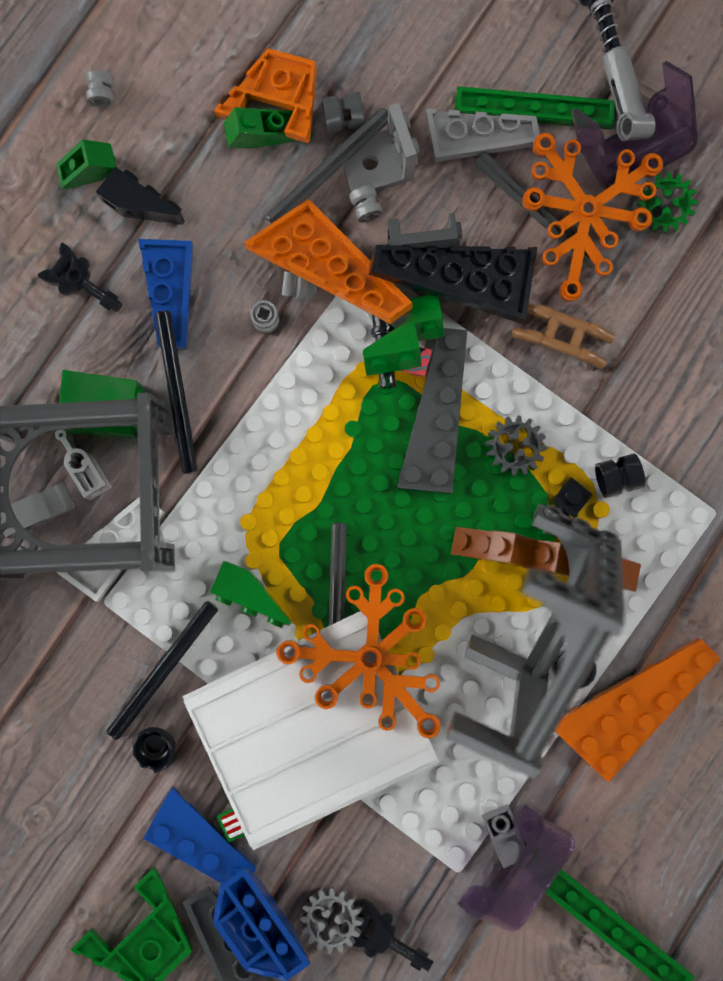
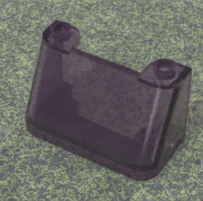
(529, 878)

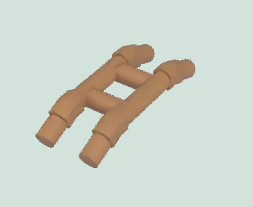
(572, 349)

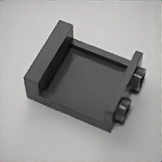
(440, 238)

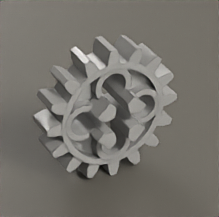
(337, 935)

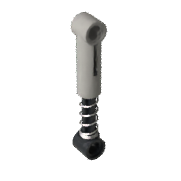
(633, 119)

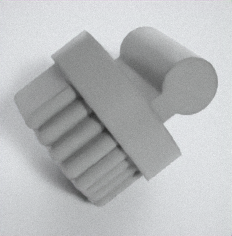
(297, 287)

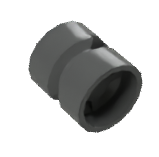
(334, 116)

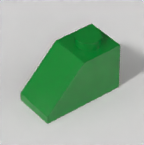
(86, 164)

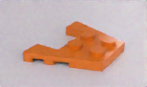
(281, 82)

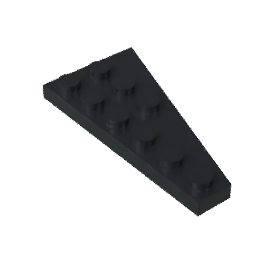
(468, 275)

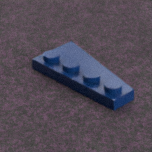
(169, 282)
(192, 839)

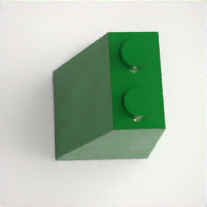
(94, 387)

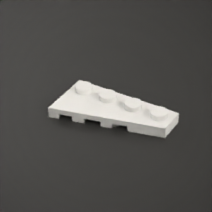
(123, 528)

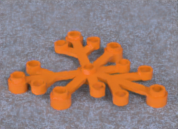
(581, 241)
(393, 683)

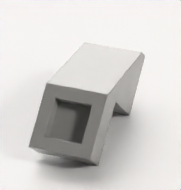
(503, 835)

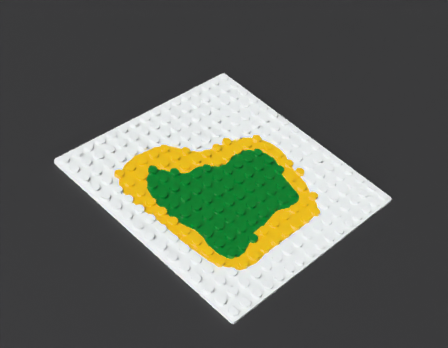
(332, 451)

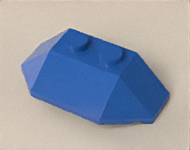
(257, 928)

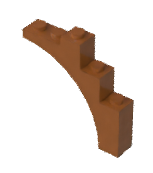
(525, 553)

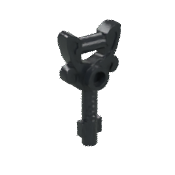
(77, 278)
(384, 938)

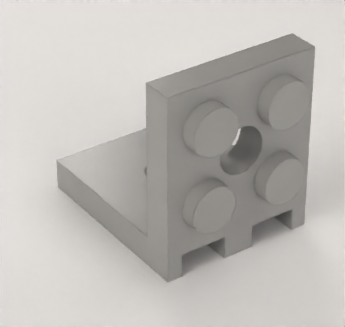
(392, 151)

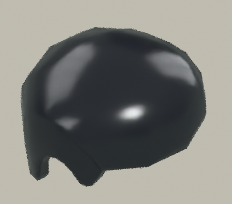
(154, 749)

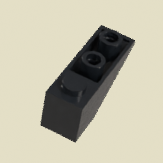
(134, 200)

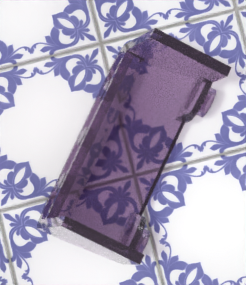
(673, 134)

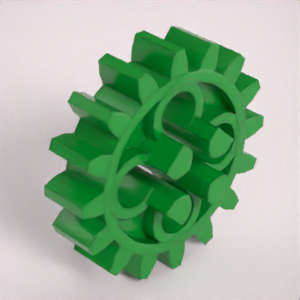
(684, 202)

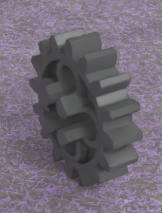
(510, 430)

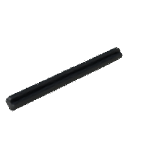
(176, 392)
(162, 670)

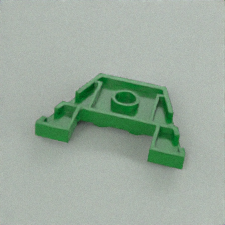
(151, 947)

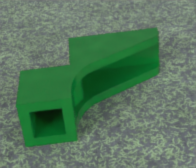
(401, 346)

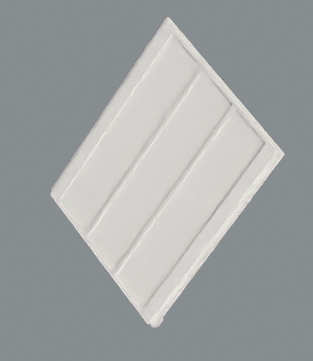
(290, 758)

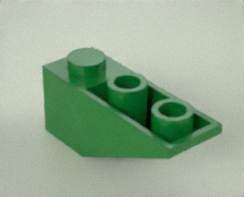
(257, 127)
(245, 589)

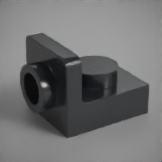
(571, 498)

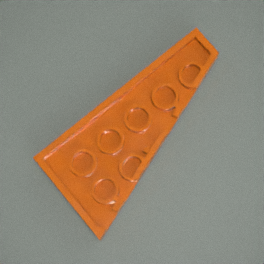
(320, 253)
(629, 712)

